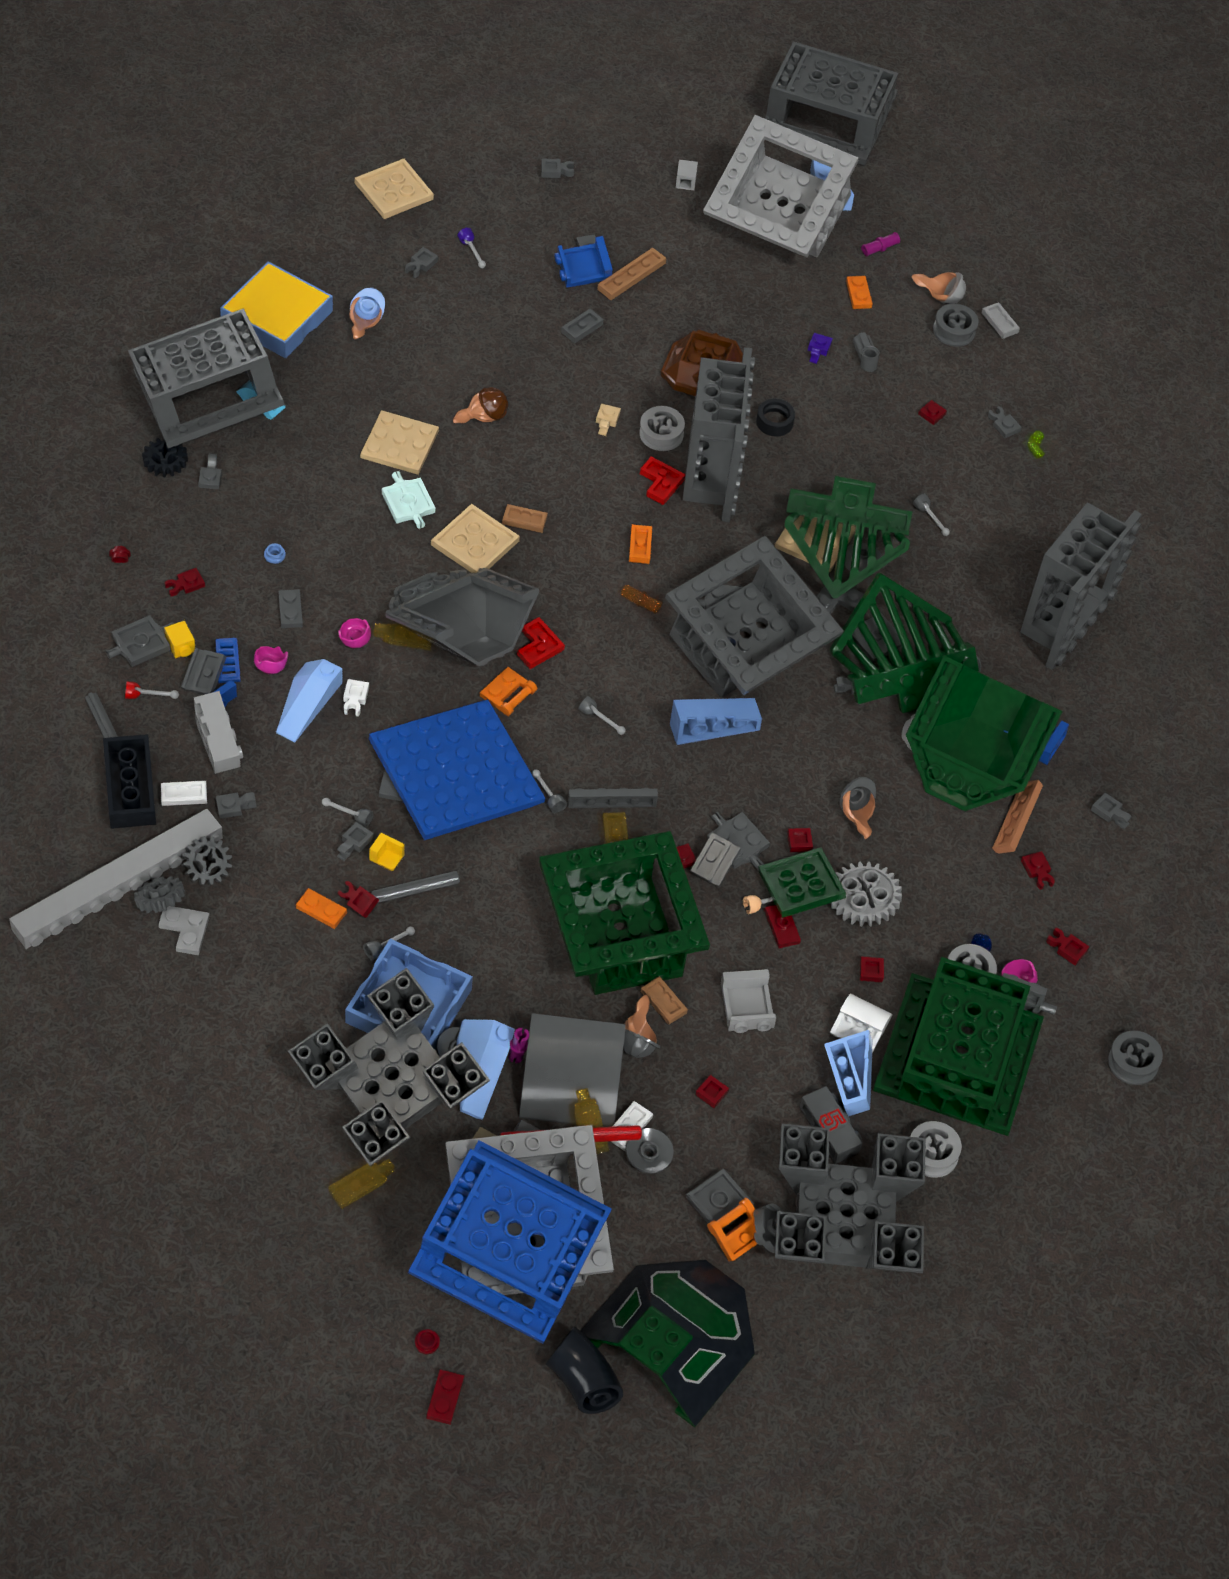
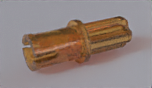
(641, 599)

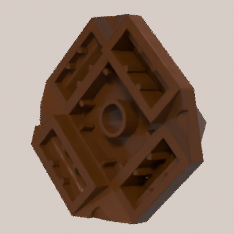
(684, 358)

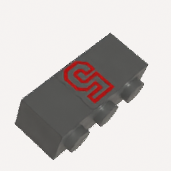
(823, 1111)

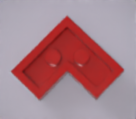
(665, 479)
(543, 643)

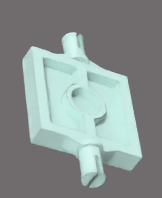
(408, 500)

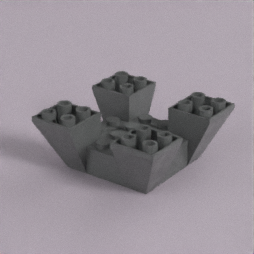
(432, 1080)
(872, 1192)

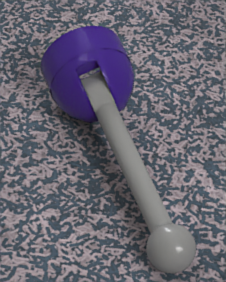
(466, 237)

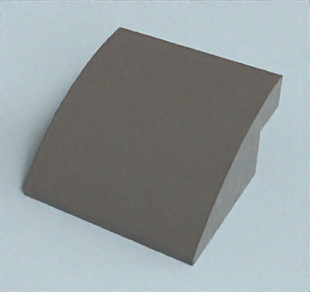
(568, 1057)

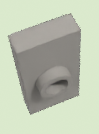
(1000, 320)

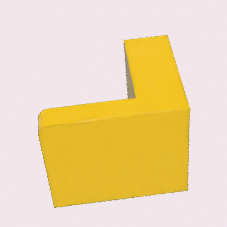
(386, 852)

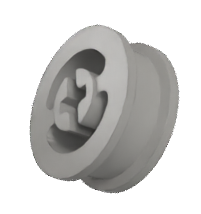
(669, 435)
(974, 956)
(944, 1140)

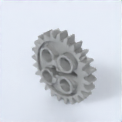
(876, 884)

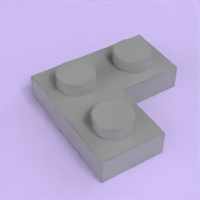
(189, 923)

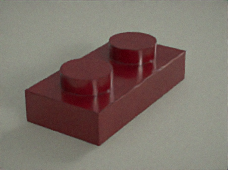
(445, 1397)

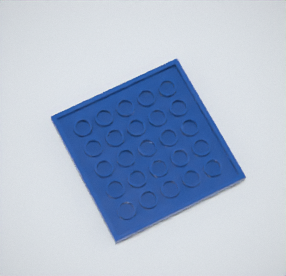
(456, 769)

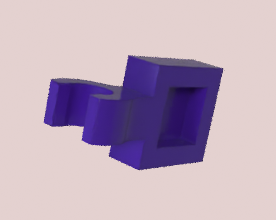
(819, 346)

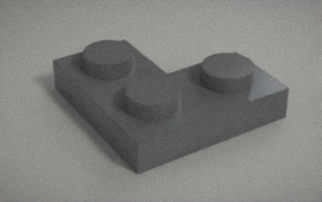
(849, 599)

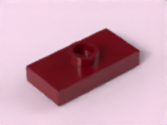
(782, 928)

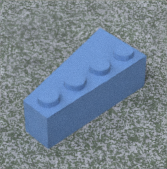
(713, 718)

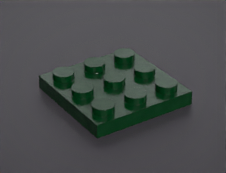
(802, 882)

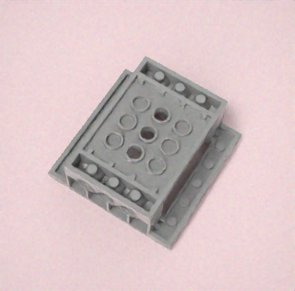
(752, 173)
(548, 1153)

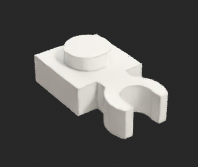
(354, 695)

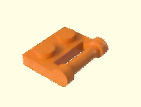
(503, 687)
(741, 1237)

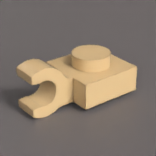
(607, 417)

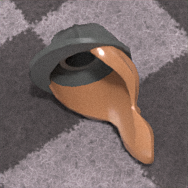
(858, 803)
(639, 1037)

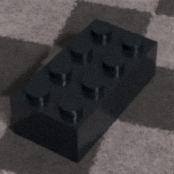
(129, 781)

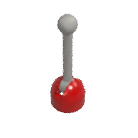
(133, 691)

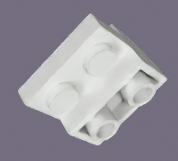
(858, 1016)

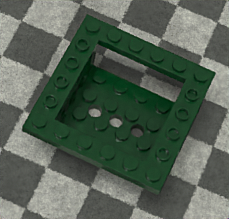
(620, 873)
(956, 1082)

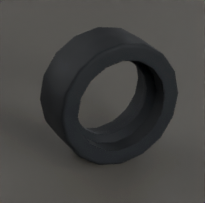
(772, 428)

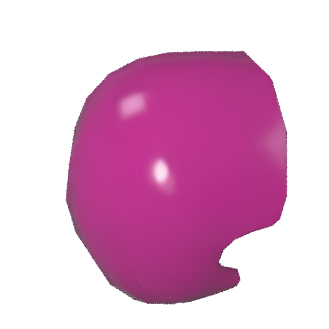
(356, 629)
(270, 659)
(1022, 969)

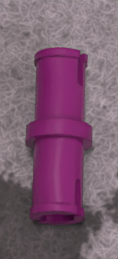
(880, 244)
(518, 1045)

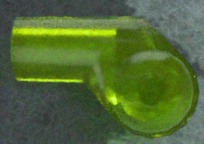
(1034, 444)

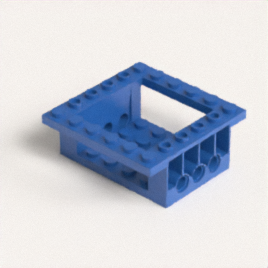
(520, 1196)

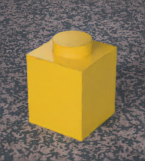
(180, 639)

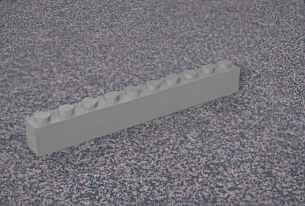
(112, 880)

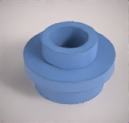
(274, 549)

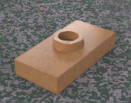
(524, 518)
(664, 1000)

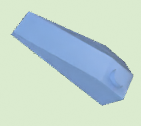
(307, 696)
(489, 1045)

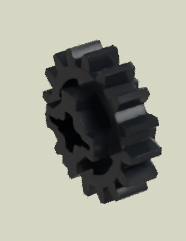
(164, 459)

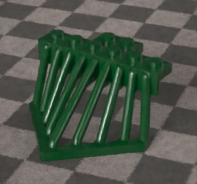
(850, 506)
(904, 677)

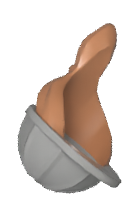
(944, 287)

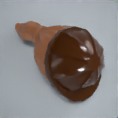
(485, 406)

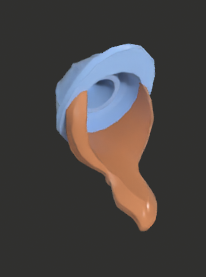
(366, 310)

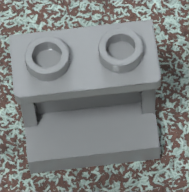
(747, 1000)

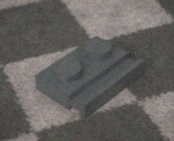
(203, 671)
(715, 860)

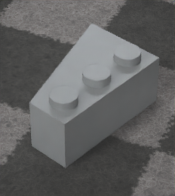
(216, 732)

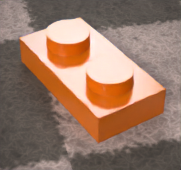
(859, 292)
(640, 544)
(321, 908)

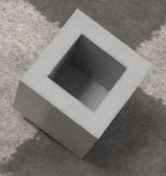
(686, 175)

